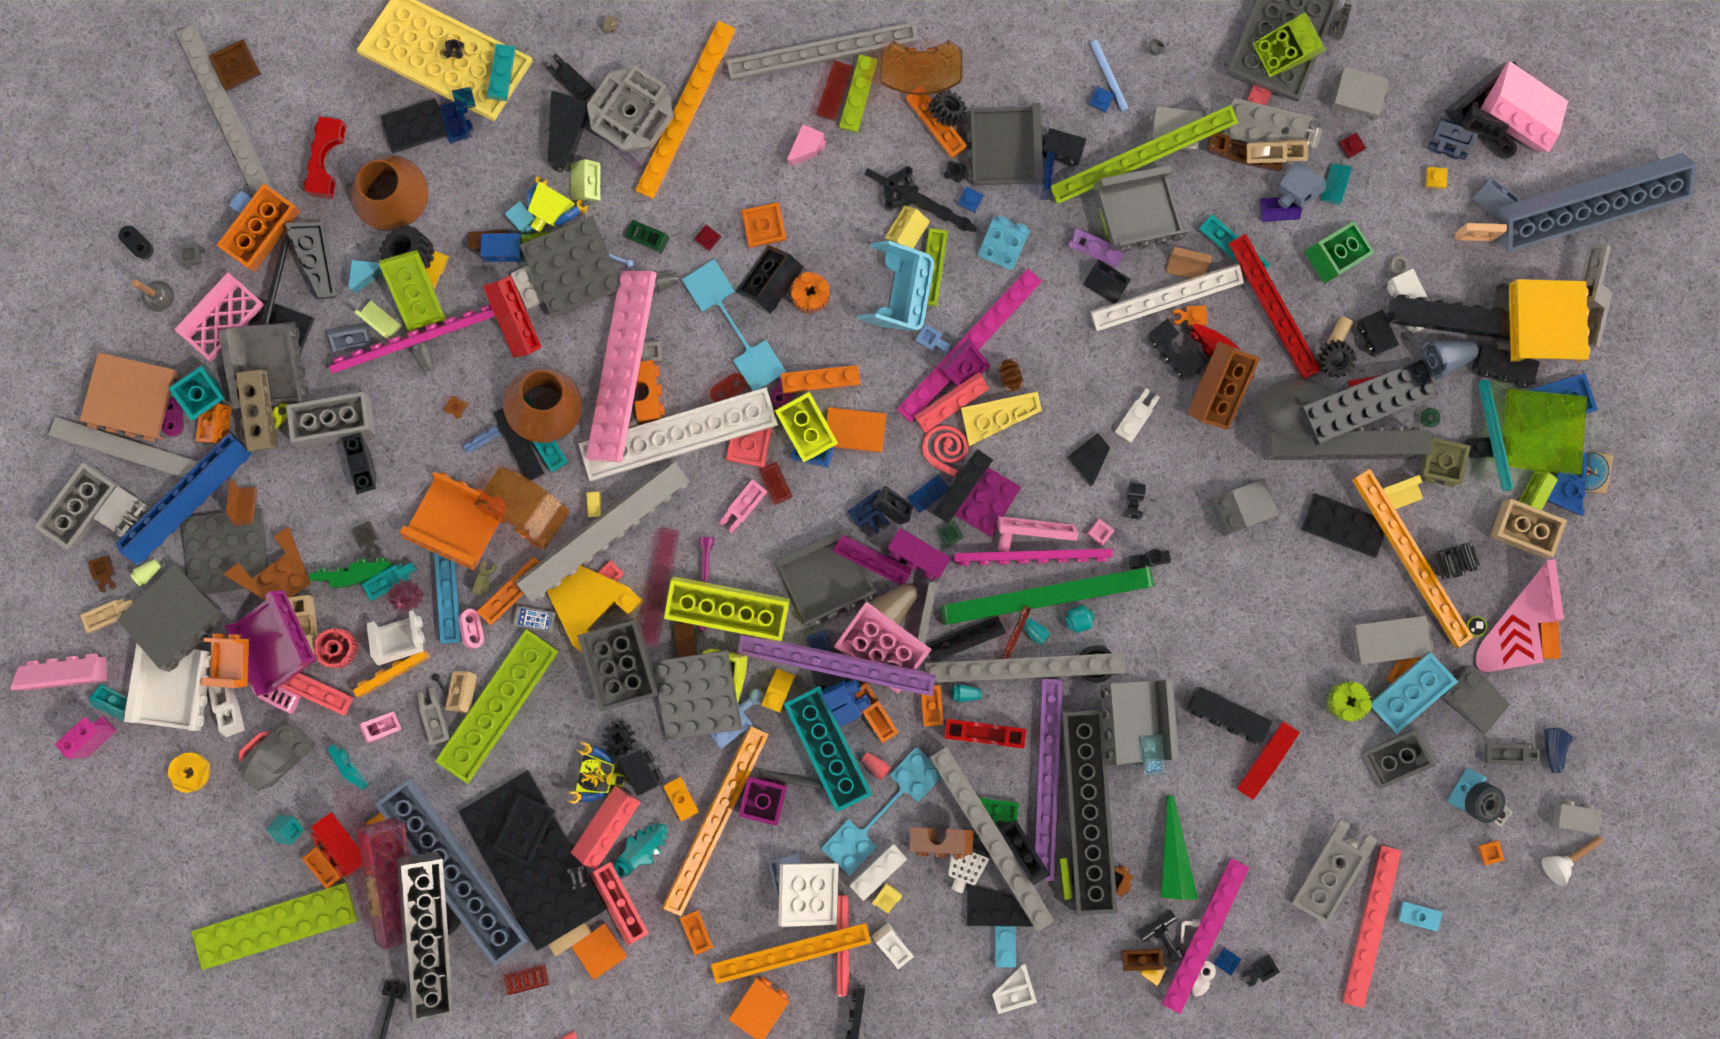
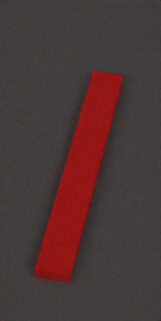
(1274, 306)

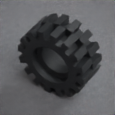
(940, 104)
(1329, 351)

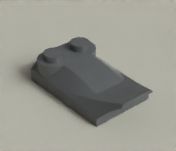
(275, 755)

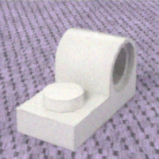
(892, 946)

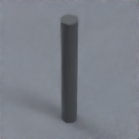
(791, 779)

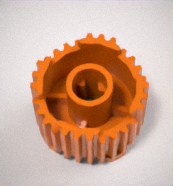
(808, 282)

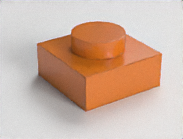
(1491, 852)

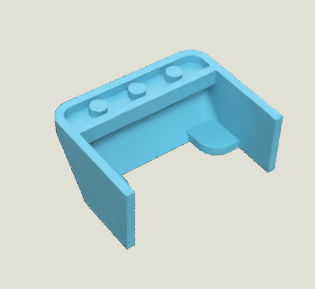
(910, 287)

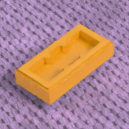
(681, 798)

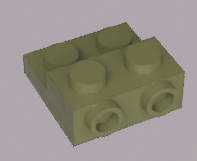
(1445, 463)

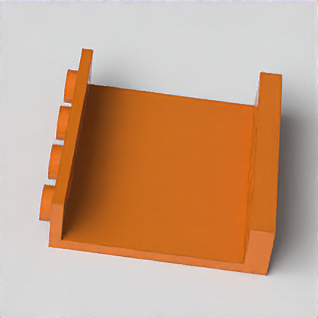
(451, 522)

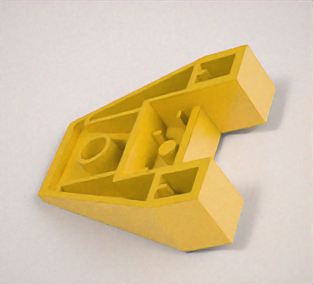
(586, 598)

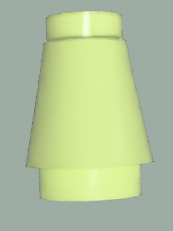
(145, 572)

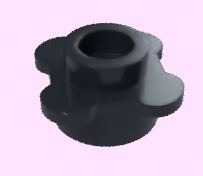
(454, 44)
(955, 176)

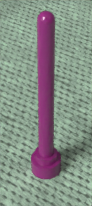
(706, 545)

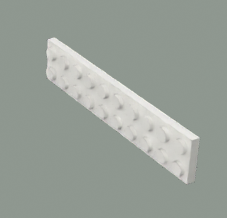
(688, 432)

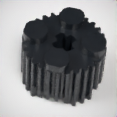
(1457, 561)

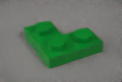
(1000, 810)

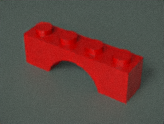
(328, 134)
(985, 733)

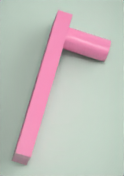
(1011, 526)

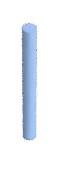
(1109, 76)

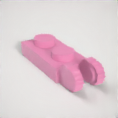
(744, 504)

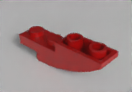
(1209, 338)

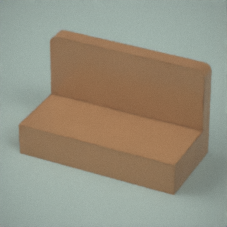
(1187, 263)

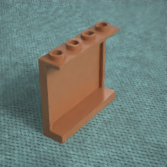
(128, 397)

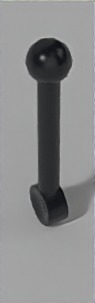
(436, 677)

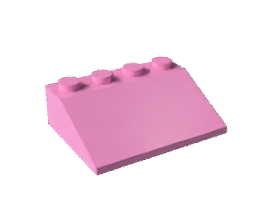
(1528, 107)
(881, 640)

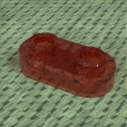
(726, 386)

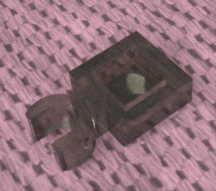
(1340, 25)
(365, 536)

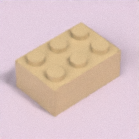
(1528, 528)

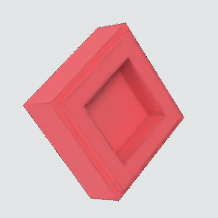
(611, 571)

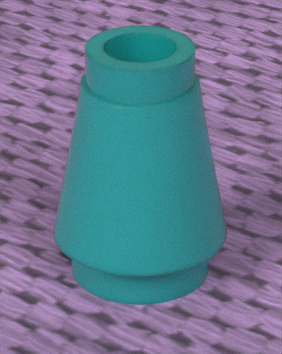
(1036, 631)
(964, 693)

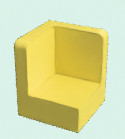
(887, 898)

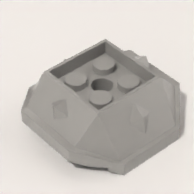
(630, 90)

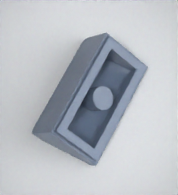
(349, 337)

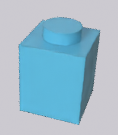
(521, 218)

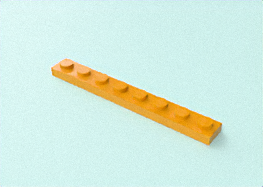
(791, 953)

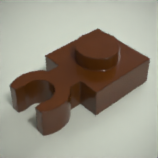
(102, 570)

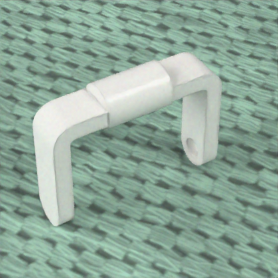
(1194, 923)

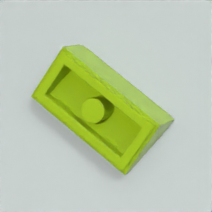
(1538, 489)

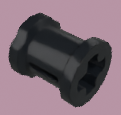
(572, 873)

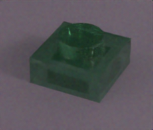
(951, 534)

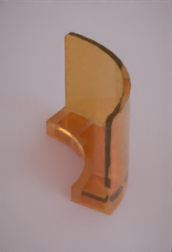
(921, 71)
(524, 505)

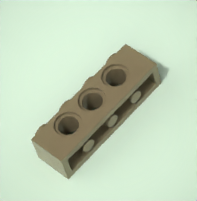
(264, 418)

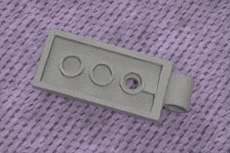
(1266, 122)

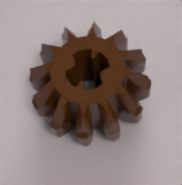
(1010, 375)

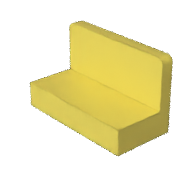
(907, 227)
(1404, 492)

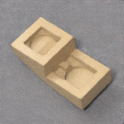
(569, 939)

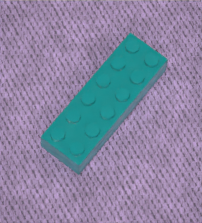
(828, 749)

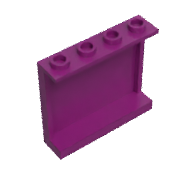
(275, 643)

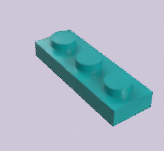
(501, 72)

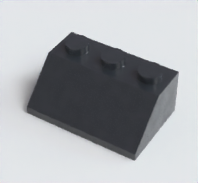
(770, 279)

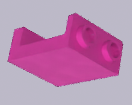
(85, 738)

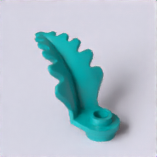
(639, 850)

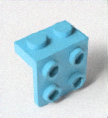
(1004, 242)

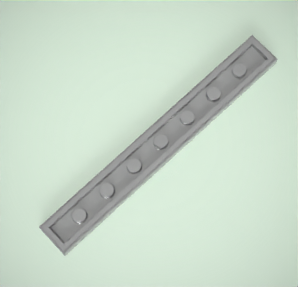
(121, 447)

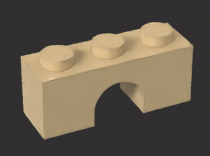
(305, 613)

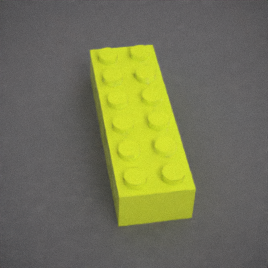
(727, 608)

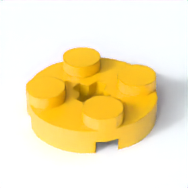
(179, 778)

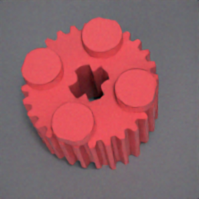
(346, 648)

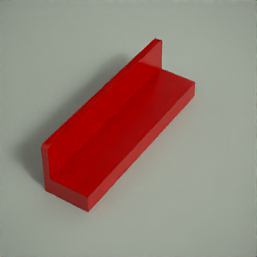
(512, 316)

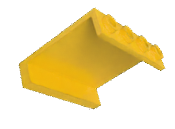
(1548, 320)

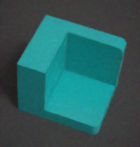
(285, 829)

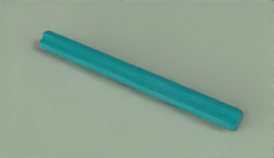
(1495, 435)

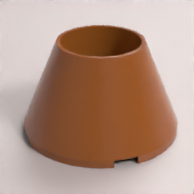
(402, 206)
(542, 425)

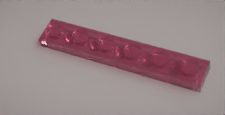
(659, 585)

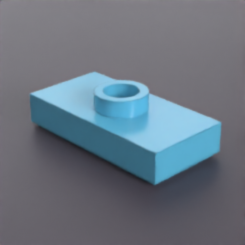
(1465, 783)
(1419, 916)

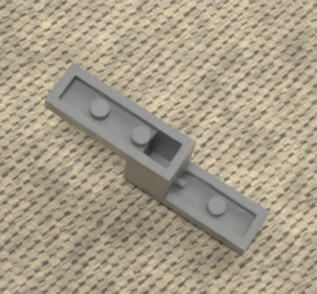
(1598, 295)

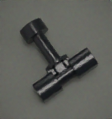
(1150, 558)
(1159, 929)

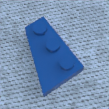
(1569, 490)

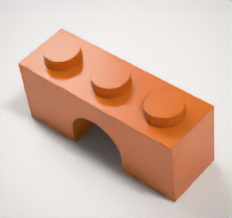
(650, 408)

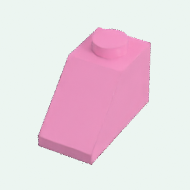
(806, 145)

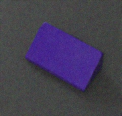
(1273, 211)

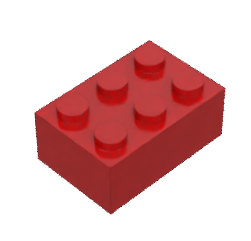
(337, 845)

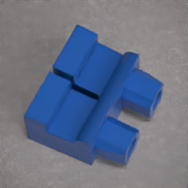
(844, 702)

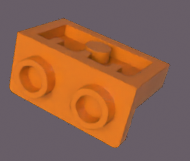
(214, 424)

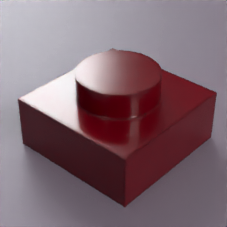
(1352, 145)
(707, 238)

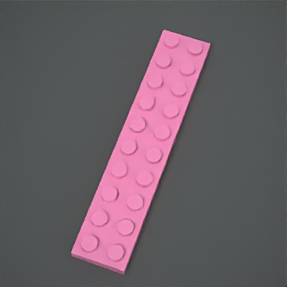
(621, 366)

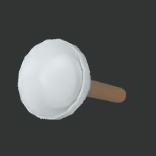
(1559, 867)

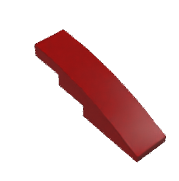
(1268, 760)

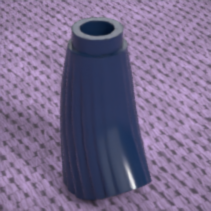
(1557, 745)

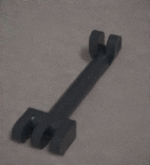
(392, 995)

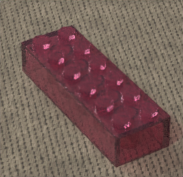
(379, 848)

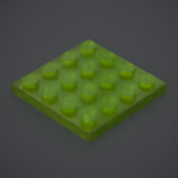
(1544, 431)

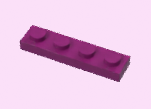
(871, 560)

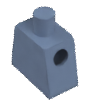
(1300, 186)

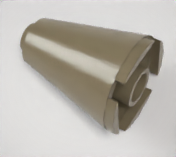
(896, 602)

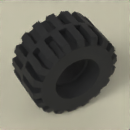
(406, 239)

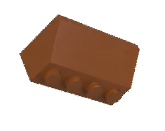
(1223, 386)

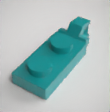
(381, 583)

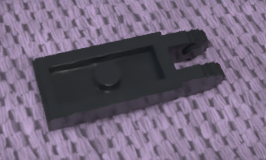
(570, 79)

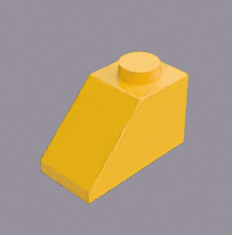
(778, 690)

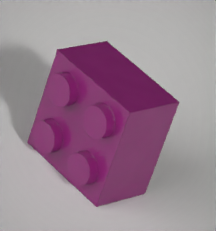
(763, 800)

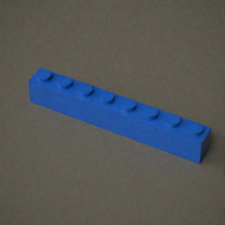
(183, 499)

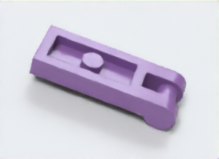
(1095, 247)

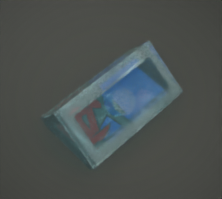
(1153, 755)

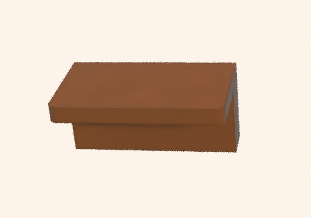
(241, 504)

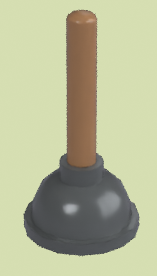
(156, 295)

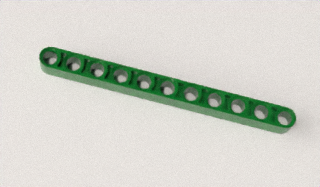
(1047, 596)

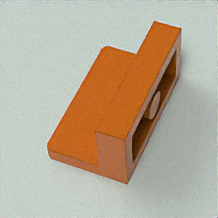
(1550, 640)

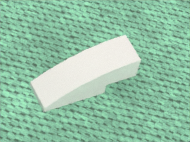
(227, 710)

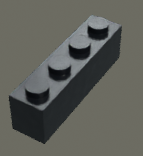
(1474, 97)
(1230, 715)

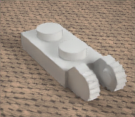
(1136, 417)

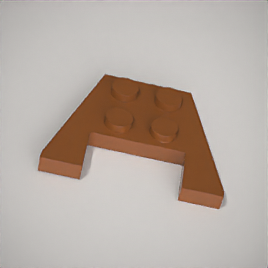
(284, 574)

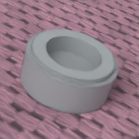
(1398, 265)

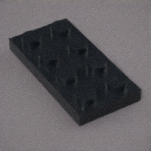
(1343, 525)

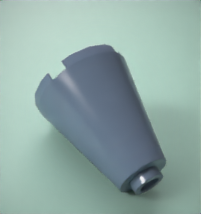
(1447, 356)

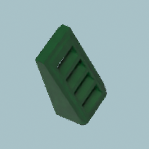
(658, 240)

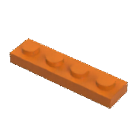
(946, 136)
(820, 379)
(504, 596)

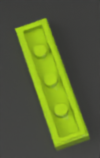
(936, 249)

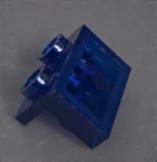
(455, 123)

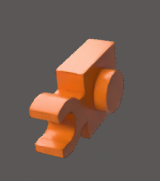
(1193, 315)

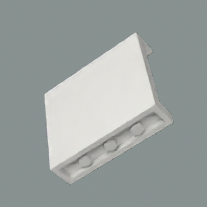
(168, 697)

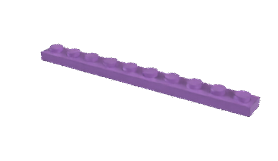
(837, 664)
(1048, 773)

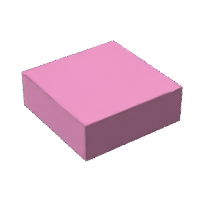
(1100, 532)

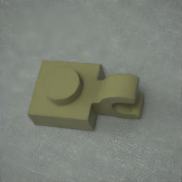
(482, 584)

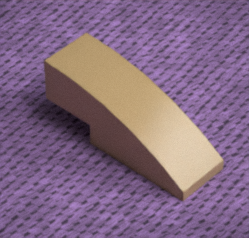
(1278, 151)

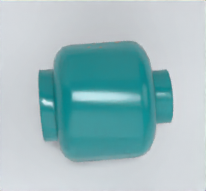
(1079, 619)

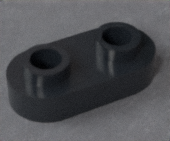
(1506, 141)
(135, 241)

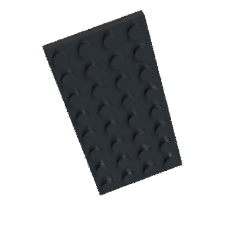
(538, 891)

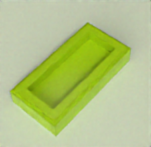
(1065, 878)

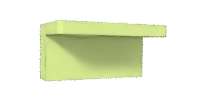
(585, 180)
(379, 320)

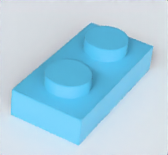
(1005, 946)

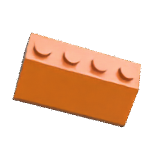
(258, 227)

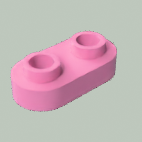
(472, 628)

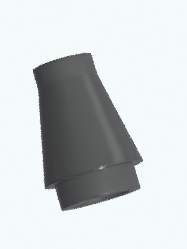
(665, 281)
(424, 356)

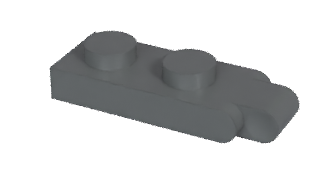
(1511, 754)

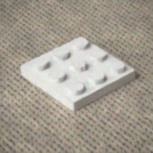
(808, 894)

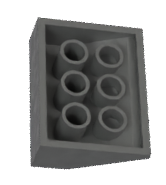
(618, 664)

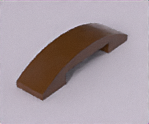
(1235, 151)

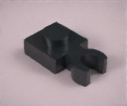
(1263, 968)

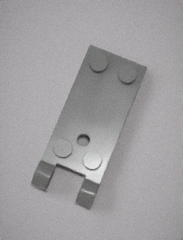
(1329, 882)

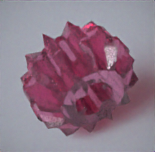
(400, 600)

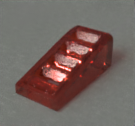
(509, 985)

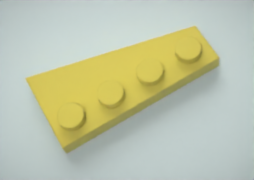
(993, 416)

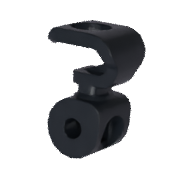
(1135, 494)

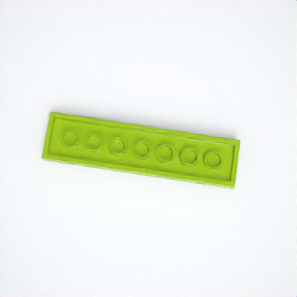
(497, 706)
(274, 926)

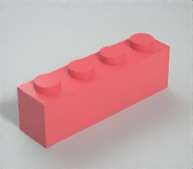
(605, 827)
(619, 904)

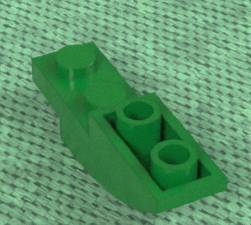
(358, 573)

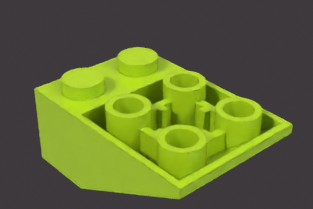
(1289, 45)

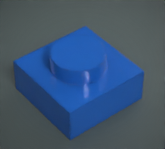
(1101, 99)
(970, 199)

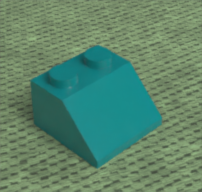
(197, 392)

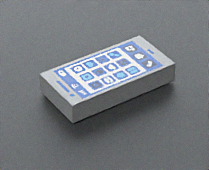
(535, 619)

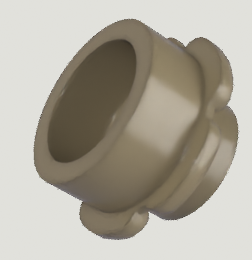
(610, 24)

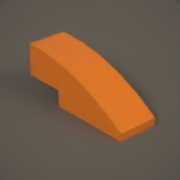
(877, 715)

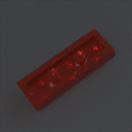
(834, 90)

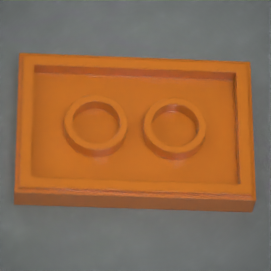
(857, 429)

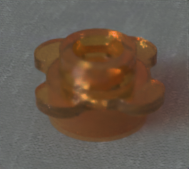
(453, 401)

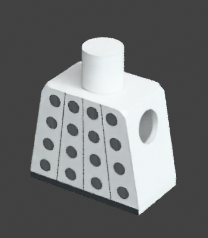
(967, 869)

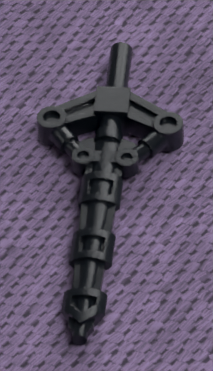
(910, 196)

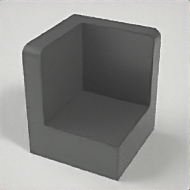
(190, 255)

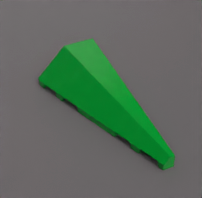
(1176, 871)

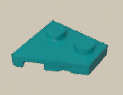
(346, 767)

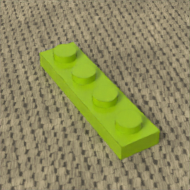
(858, 93)

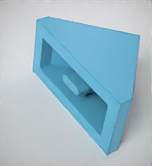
(362, 274)

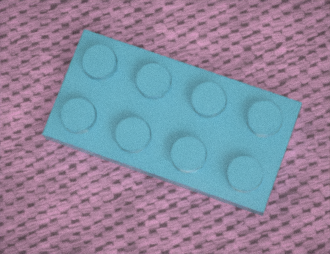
(1413, 692)

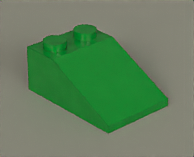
(1339, 252)

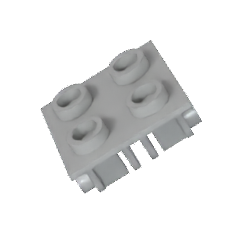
(121, 511)

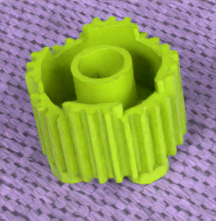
(1359, 705)

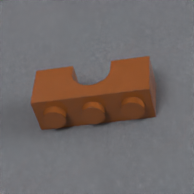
(926, 841)

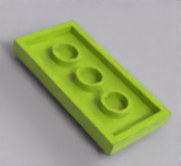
(412, 290)

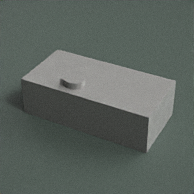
(330, 419)
(75, 506)

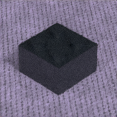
(641, 771)

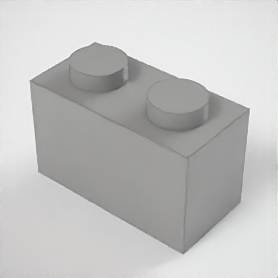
(1576, 818)

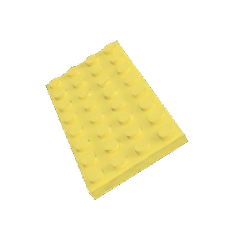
(412, 43)

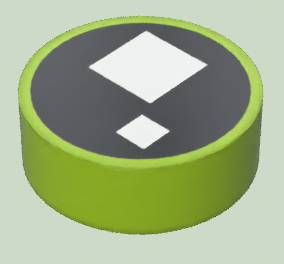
(1476, 626)

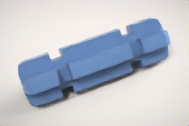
(481, 439)

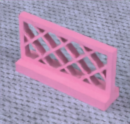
(211, 303)

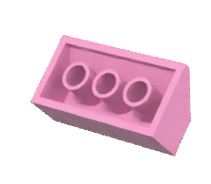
(61, 673)

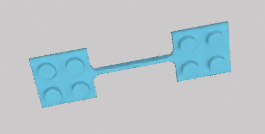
(709, 288)
(850, 844)

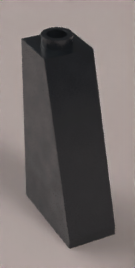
(566, 127)

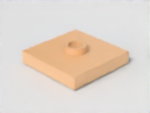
(1480, 232)

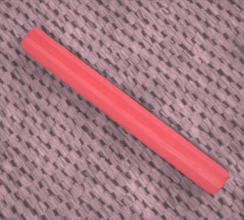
(842, 956)

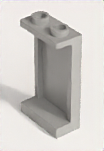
(1391, 640)

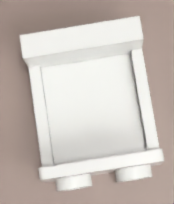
(396, 639)

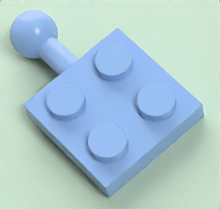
(755, 697)

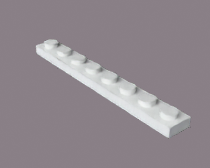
(1167, 297)

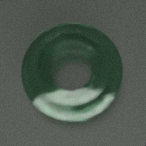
(1425, 420)

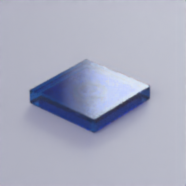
(1047, 176)

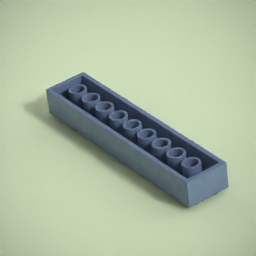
(1597, 202)
(465, 885)

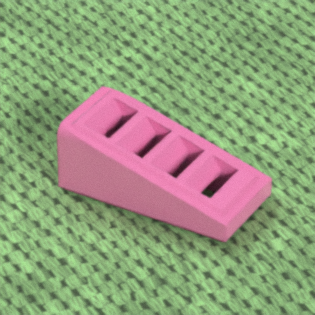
(292, 705)

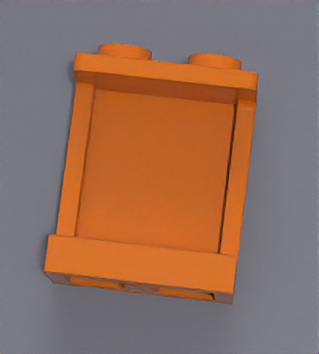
(228, 661)
(759, 1008)

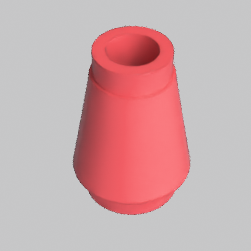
(876, 766)

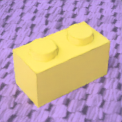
(594, 504)

